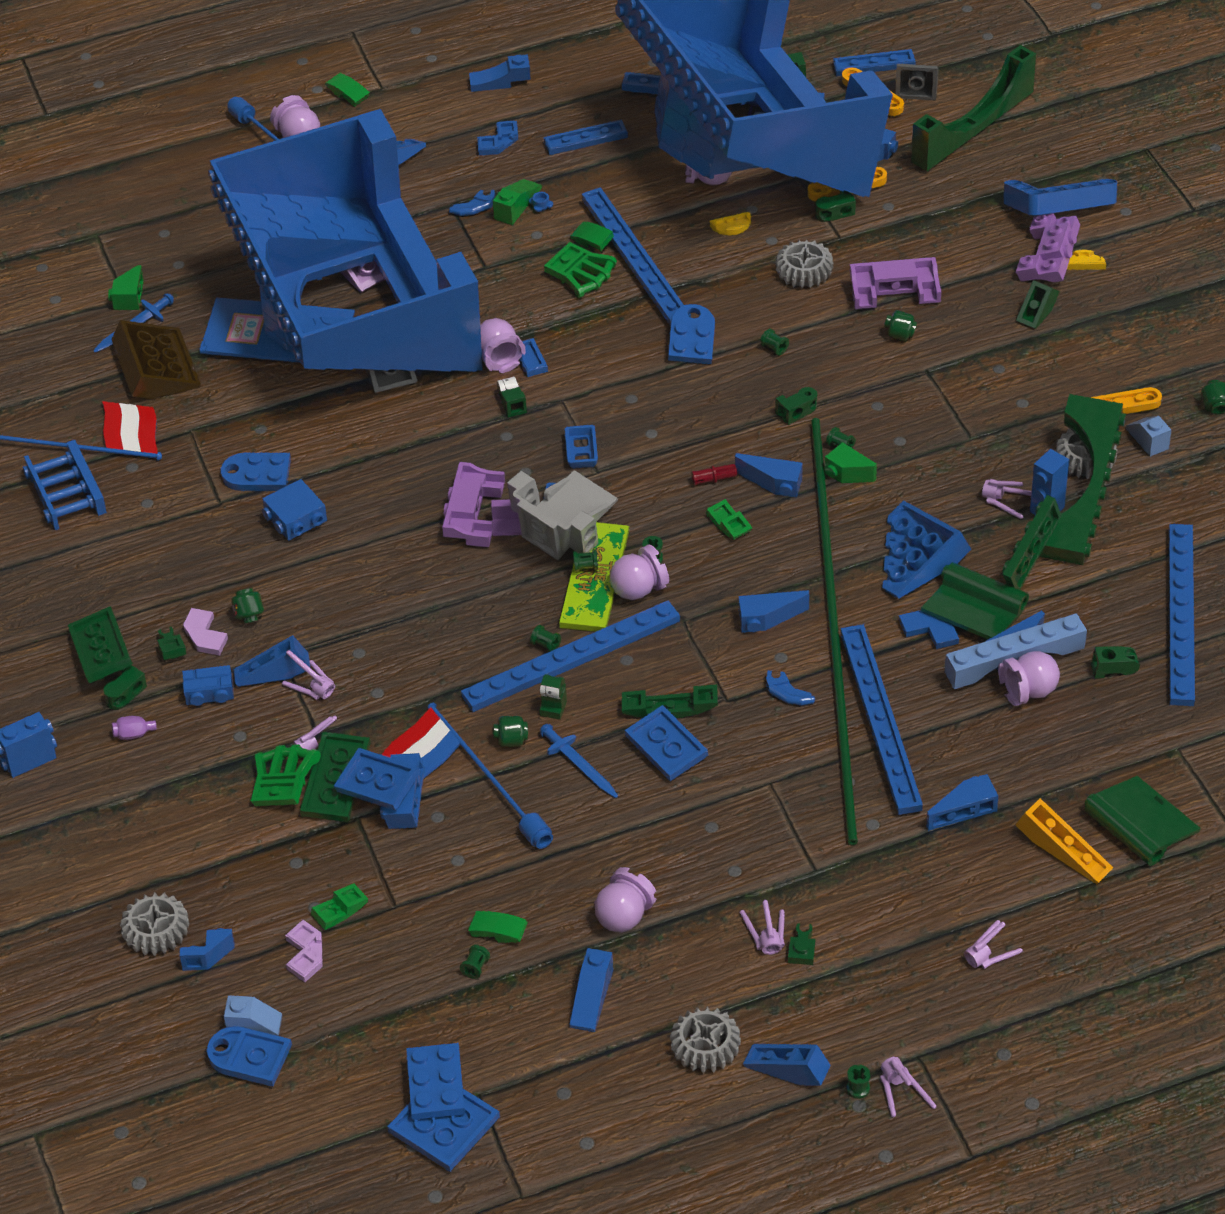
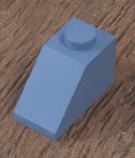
(1151, 434)
(252, 1014)

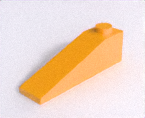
(1061, 841)

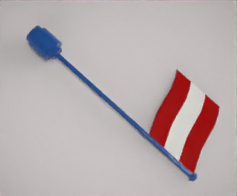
(126, 431)

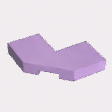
(197, 628)
(309, 959)

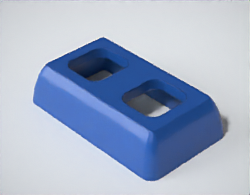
(579, 433)

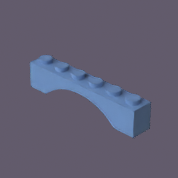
(974, 662)

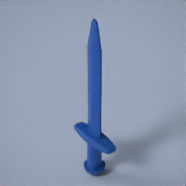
(150, 311)
(563, 745)

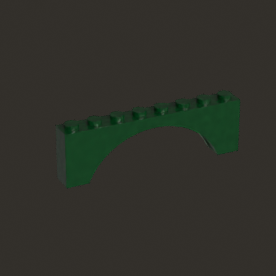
(935, 141)
(1098, 427)

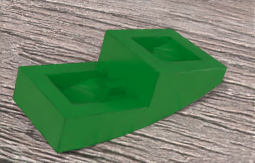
(348, 88)
(593, 235)
(727, 520)
(343, 905)
(502, 926)

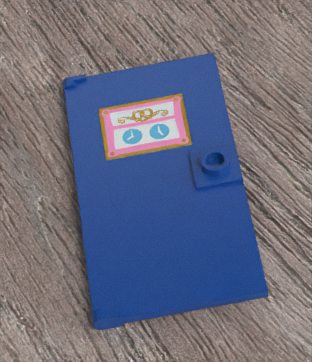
(239, 330)

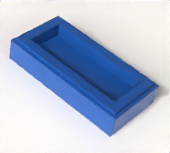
(532, 361)

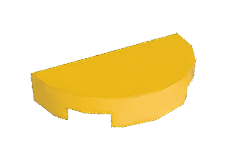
(732, 224)
(1086, 261)

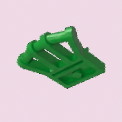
(572, 259)
(284, 787)

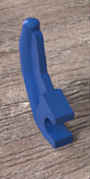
(478, 204)
(783, 690)

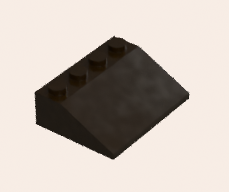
(154, 359)

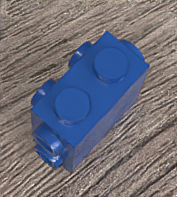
(294, 509)
(26, 744)

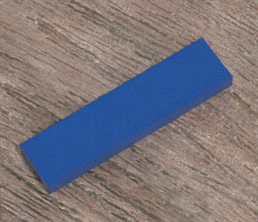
(876, 61)
(585, 137)

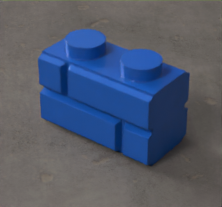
(208, 685)

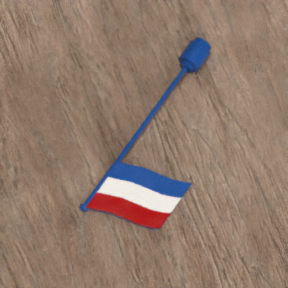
(436, 742)

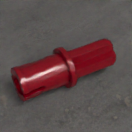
(713, 474)

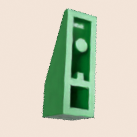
(514, 200)

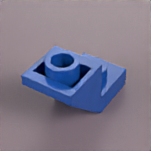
(218, 944)

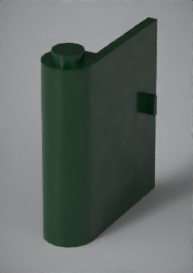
(975, 602)
(1140, 818)

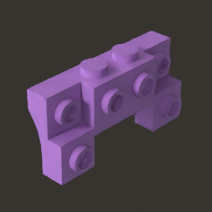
(1054, 248)
(895, 278)
(465, 504)

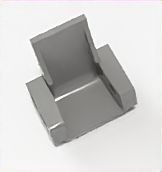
(564, 516)

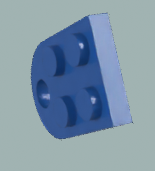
(692, 337)
(256, 471)
(249, 1054)

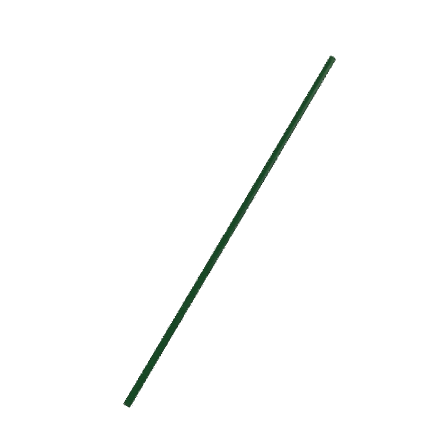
(834, 635)

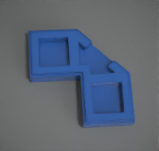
(507, 135)
(918, 622)

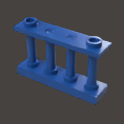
(79, 471)

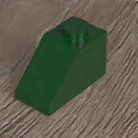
(1037, 304)

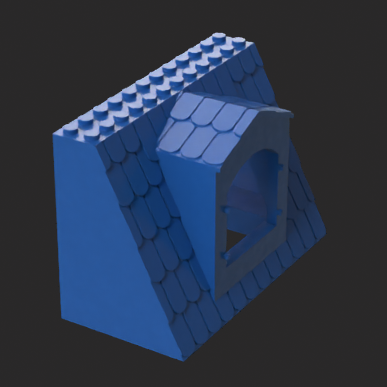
(732, 55)
(331, 206)

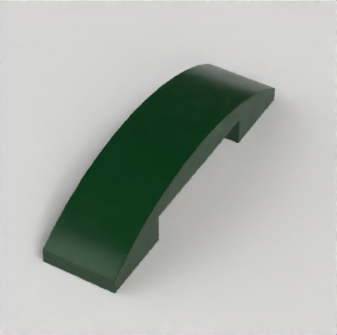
(679, 705)

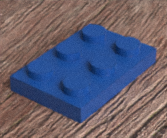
(666, 743)
(377, 779)
(435, 1081)

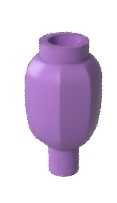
(131, 727)

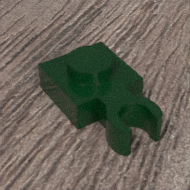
(171, 645)
(802, 947)

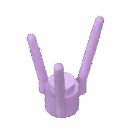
(995, 490)
(321, 684)
(308, 740)
(770, 940)
(979, 952)
(896, 1074)

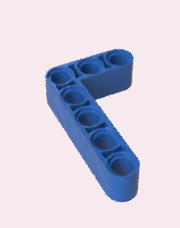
(1059, 198)

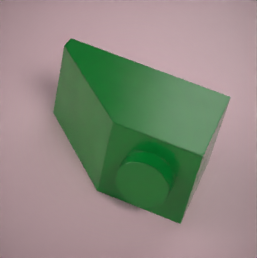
(127, 290)
(849, 465)

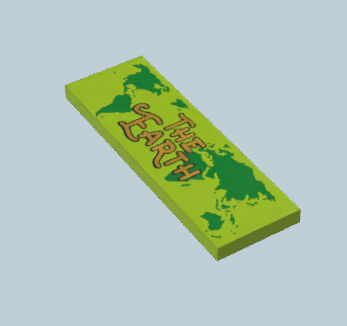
(589, 590)

